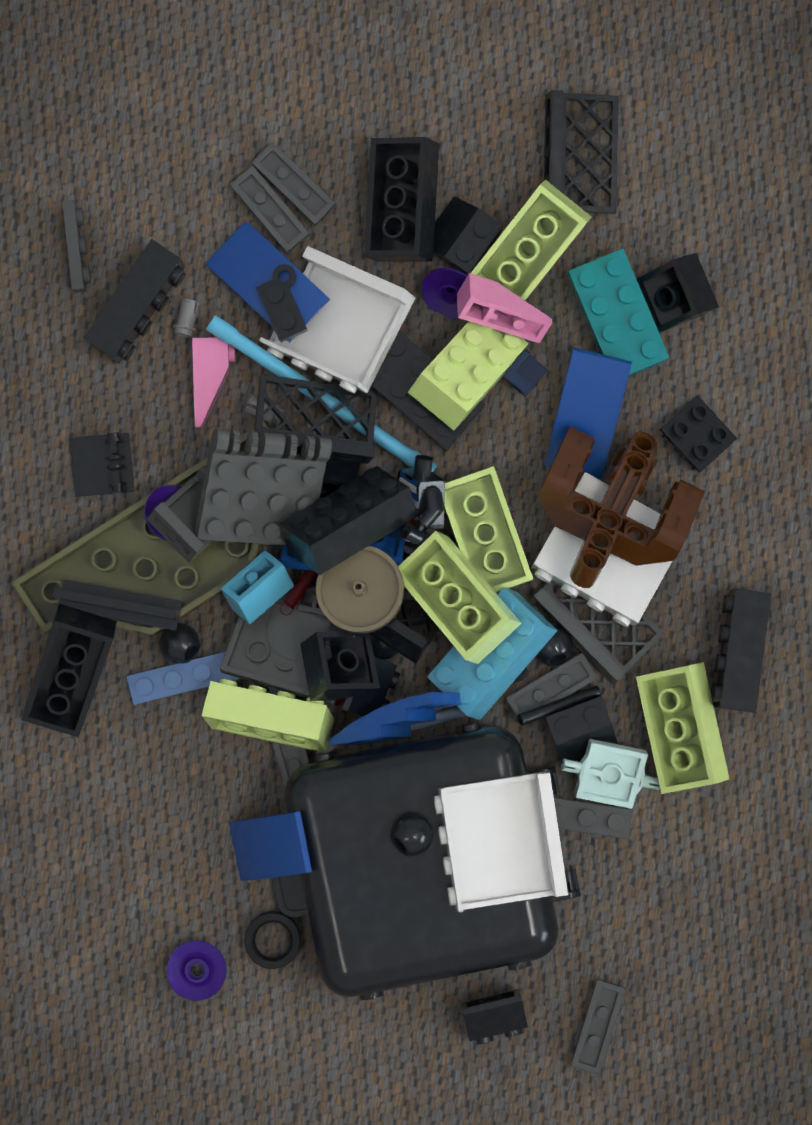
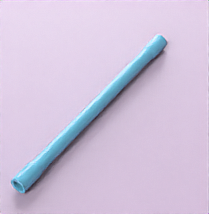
(231, 336)

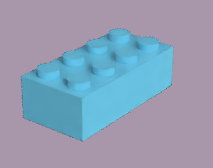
(485, 682)

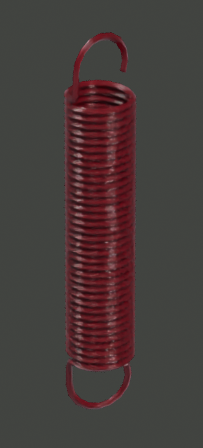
(299, 589)

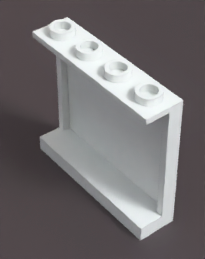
(352, 330)
(621, 585)
(501, 841)

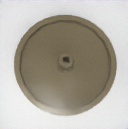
(361, 591)

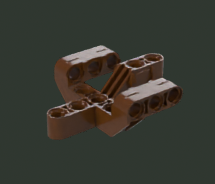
(605, 524)

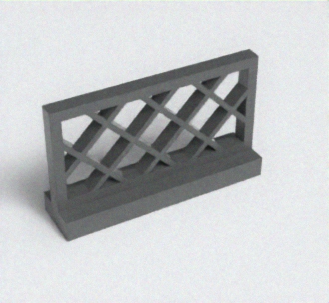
(585, 640)

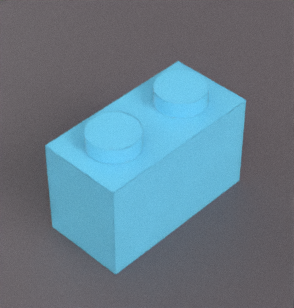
(257, 587)

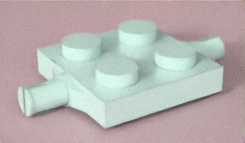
(610, 773)

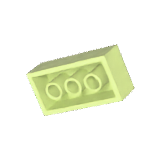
(533, 241)
(466, 371)
(486, 529)
(457, 598)
(268, 716)
(682, 728)

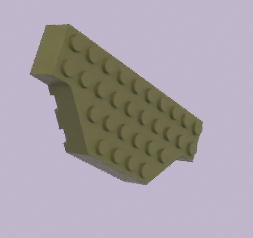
(133, 559)

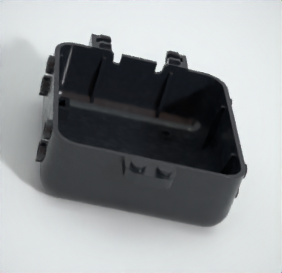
(388, 915)

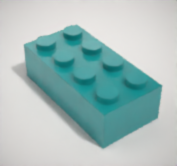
(617, 311)

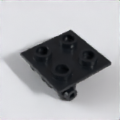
(698, 434)
(102, 464)

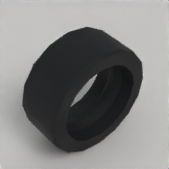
(269, 962)

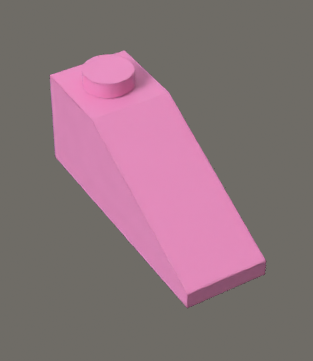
(500, 309)
(210, 371)

